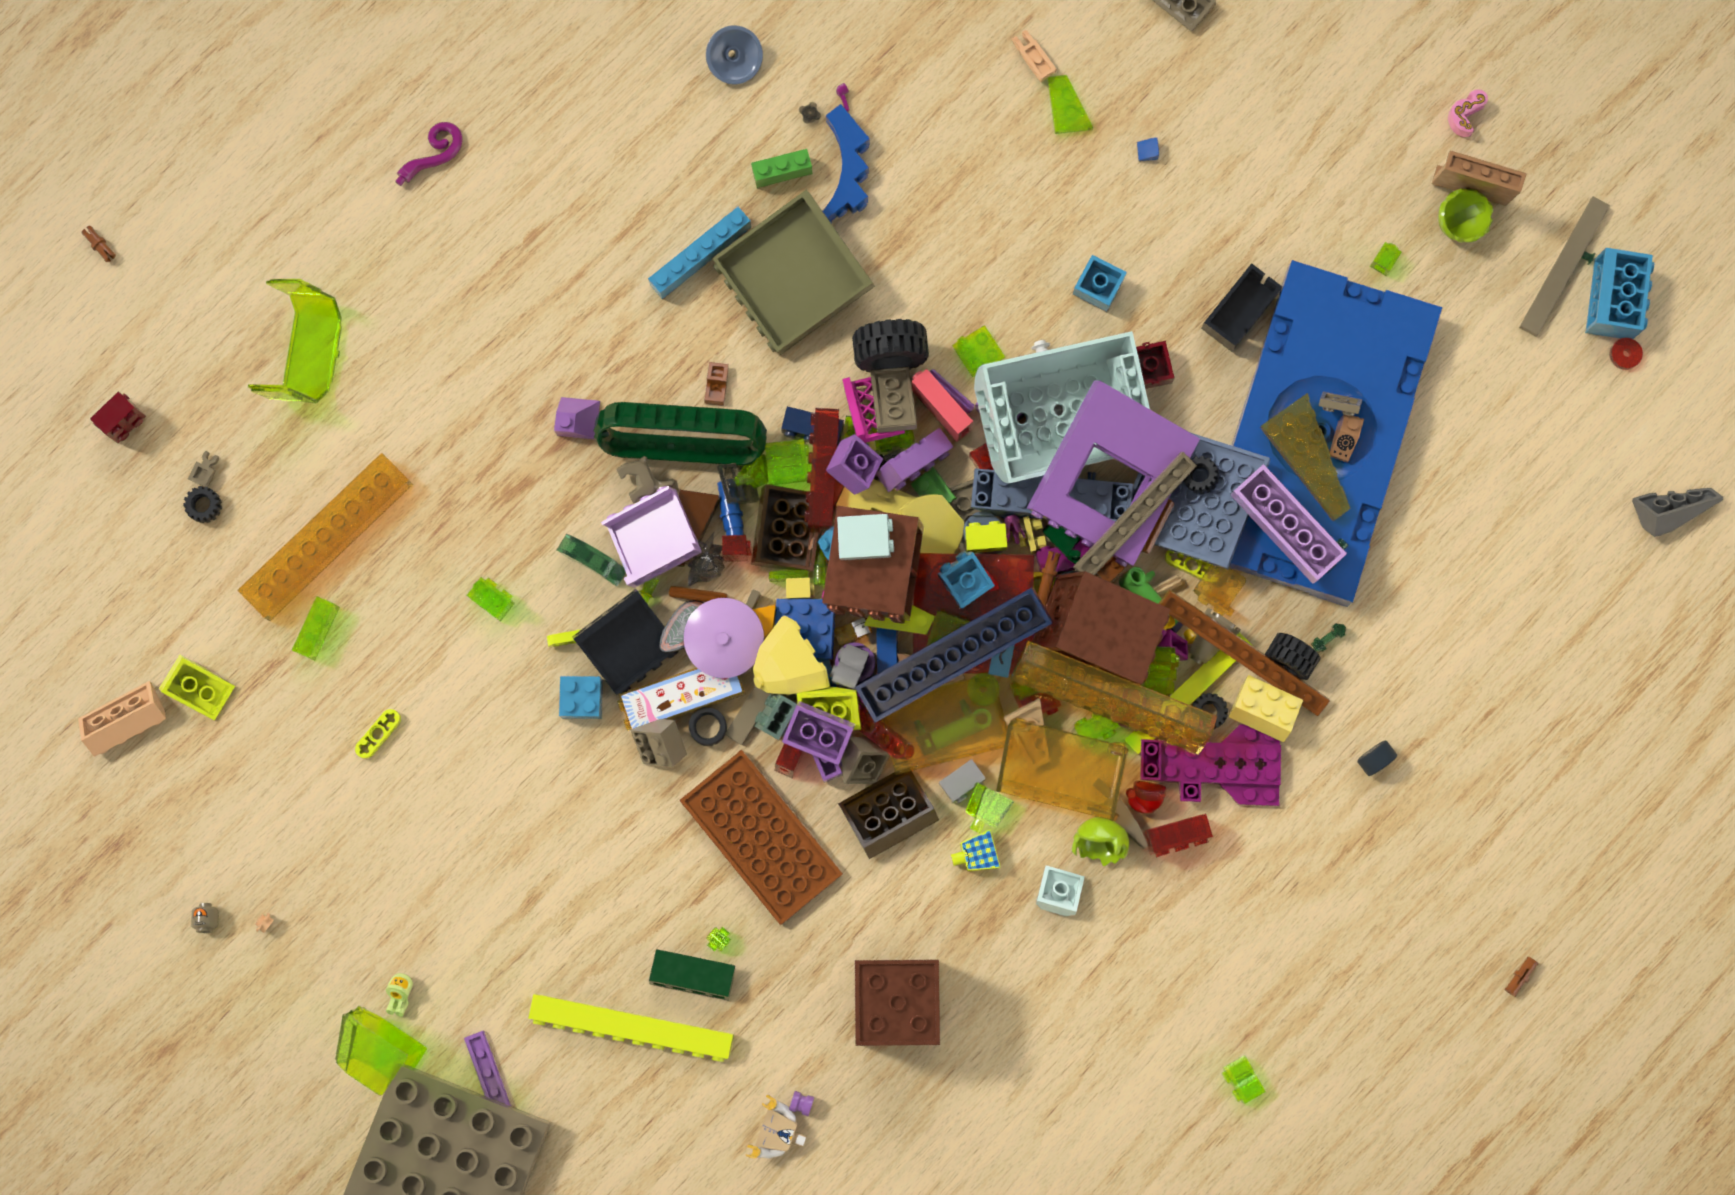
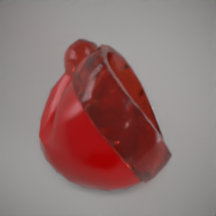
(1146, 796)

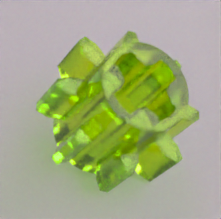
(718, 939)

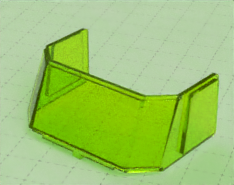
(311, 346)
(374, 1049)

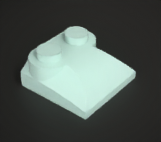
(1059, 891)

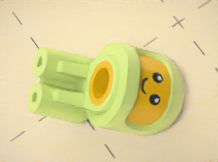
(399, 990)

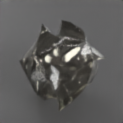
(707, 564)

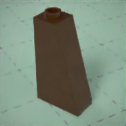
(699, 511)

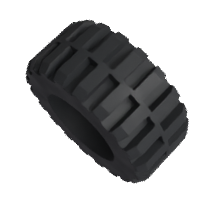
(890, 345)

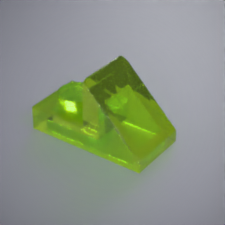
(754, 473)

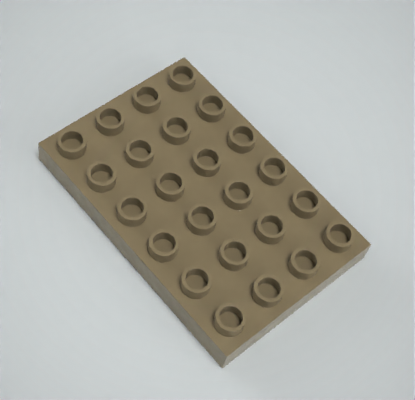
(445, 1142)

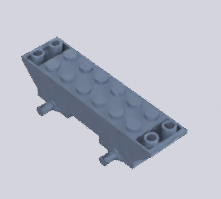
(1013, 498)

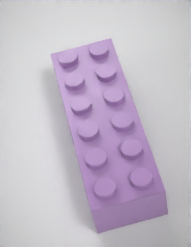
(1288, 524)

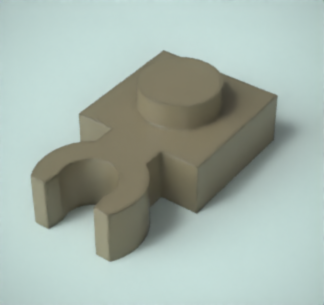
(203, 473)

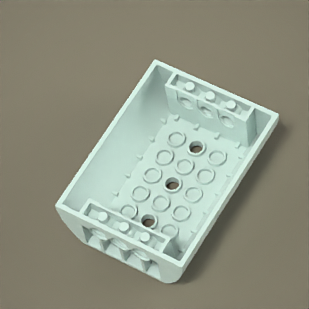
(1034, 387)

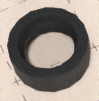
(707, 741)

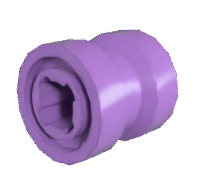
(801, 1103)

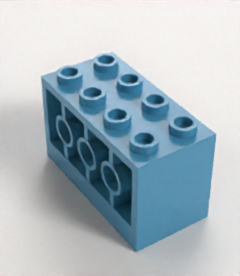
(1619, 293)

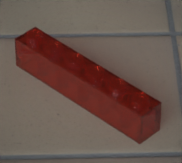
(821, 482)

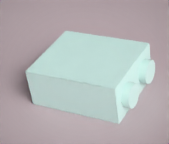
(865, 537)

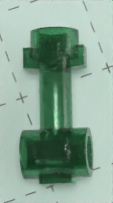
(1337, 630)

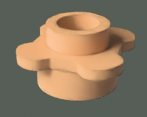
(263, 923)

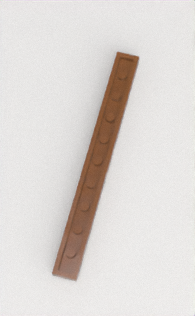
(1243, 652)

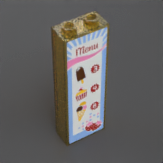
(677, 697)

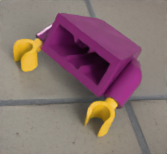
(1171, 639)

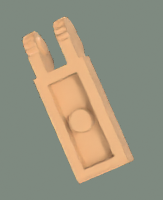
(1035, 57)

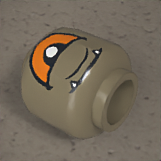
(204, 918)

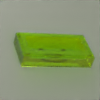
(781, 576)

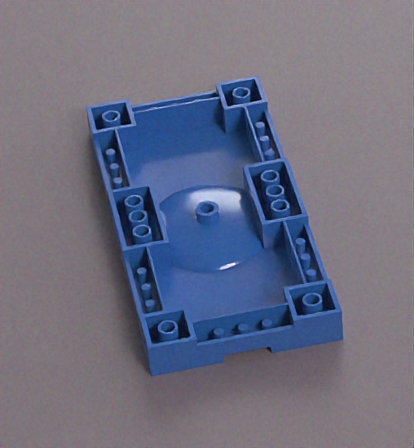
(1348, 344)

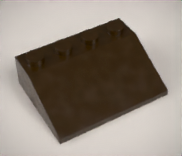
(781, 533)
(888, 812)

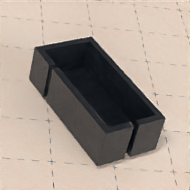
(1241, 307)

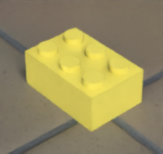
(1266, 708)

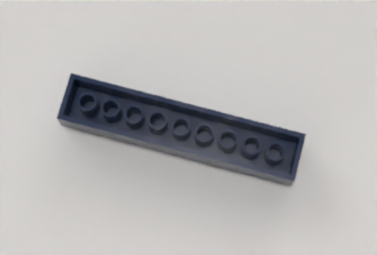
(954, 654)

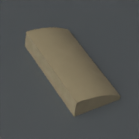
(1187, 12)

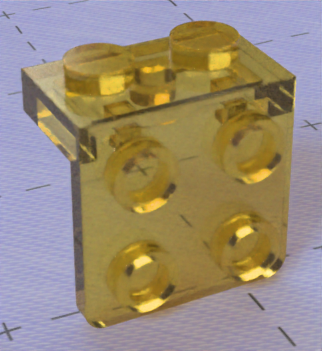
(1219, 588)

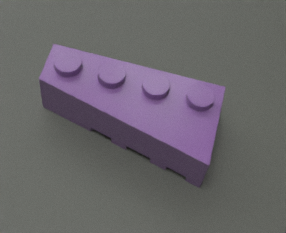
(914, 459)

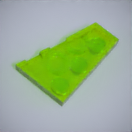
(1066, 107)

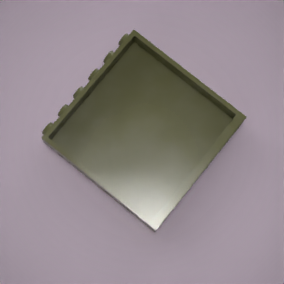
(792, 272)

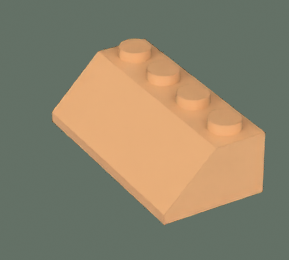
(121, 719)

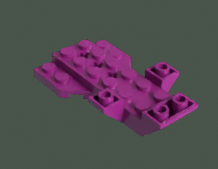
(1246, 785)

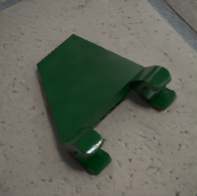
(1063, 542)

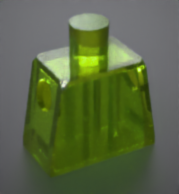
(987, 807)

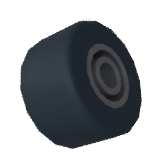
(1377, 758)

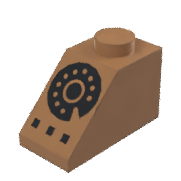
(1346, 437)

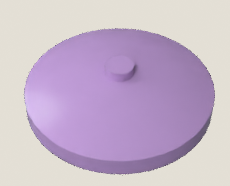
(723, 637)

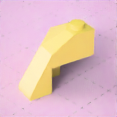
(787, 662)

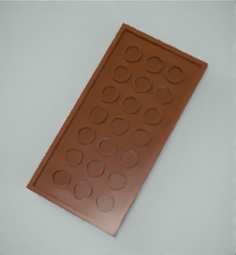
(761, 837)

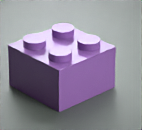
(854, 464)

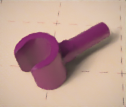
(841, 91)

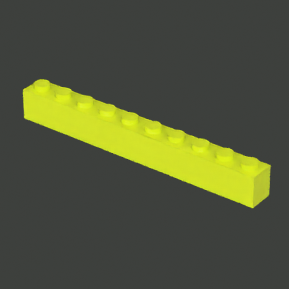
(631, 1026)

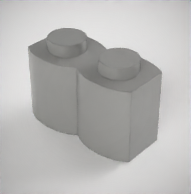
(850, 666)

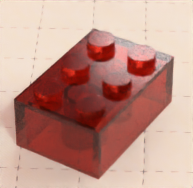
(1178, 835)

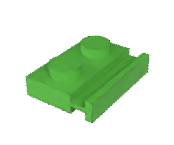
(933, 483)

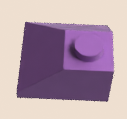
(576, 418)

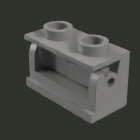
(962, 781)

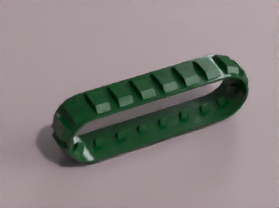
(680, 447)

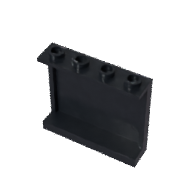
(624, 642)

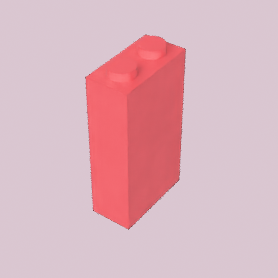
(941, 405)

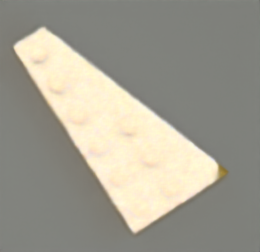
(1305, 450)

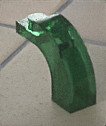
(592, 559)

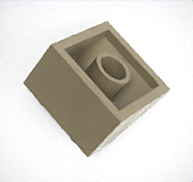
(863, 761)

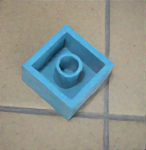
(1099, 283)
(580, 697)

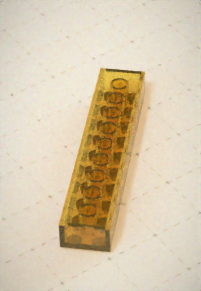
(325, 537)
(1113, 698)

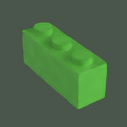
(781, 168)

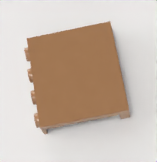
(1490, 179)

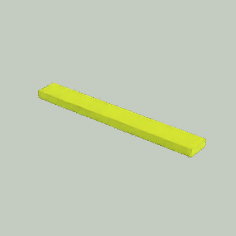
(1192, 688)

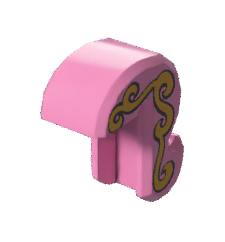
(1465, 108)

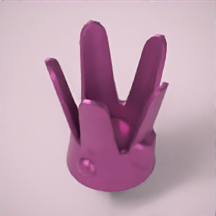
(1013, 523)

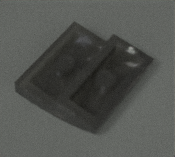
(736, 494)

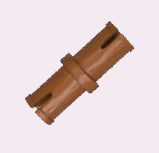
(98, 244)
(1521, 976)

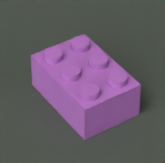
(818, 733)

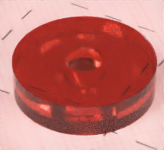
(1619, 359)

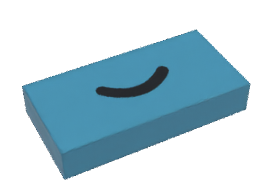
(1001, 663)

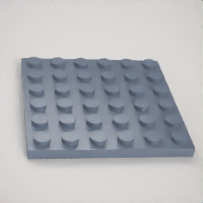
(1211, 522)

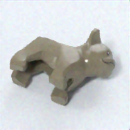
(645, 481)

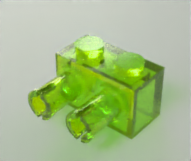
(490, 598)

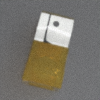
(851, 632)

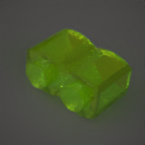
(1243, 1080)

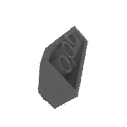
(1668, 512)

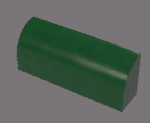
(692, 974)

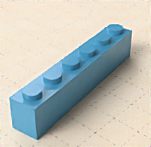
(700, 252)

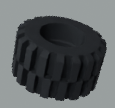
(1293, 655)

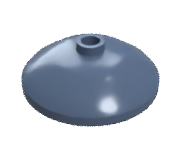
(745, 60)

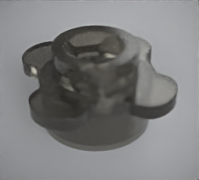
(807, 118)

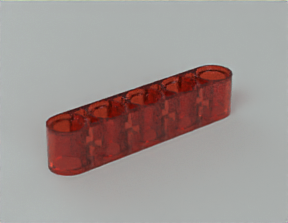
(879, 733)

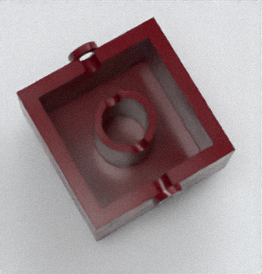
(1155, 364)
(118, 417)

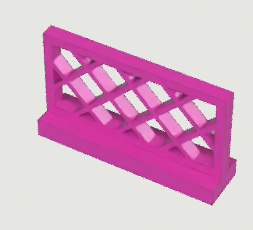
(857, 415)

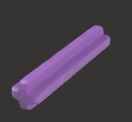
(962, 401)

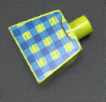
(977, 853)

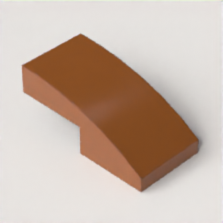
(716, 383)

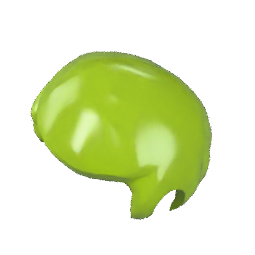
(1465, 215)
(1101, 840)

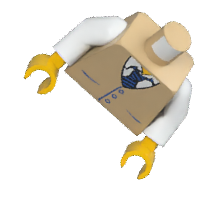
(776, 1132)

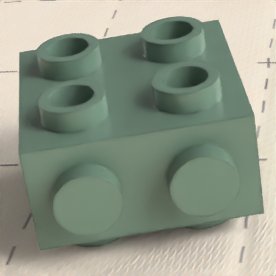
(775, 715)

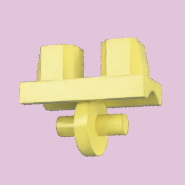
(1034, 543)

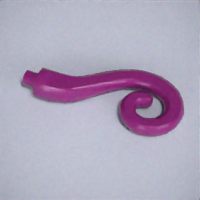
(414, 166)

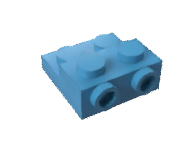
(965, 578)

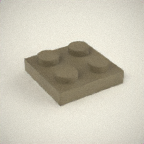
(1339, 402)

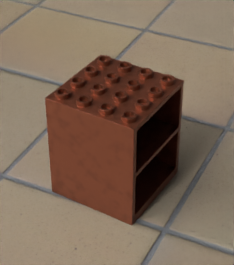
(876, 585)
(1103, 625)
(897, 1002)

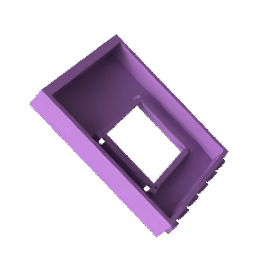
(1123, 432)

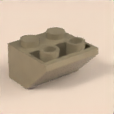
(659, 743)

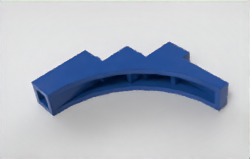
(851, 142)

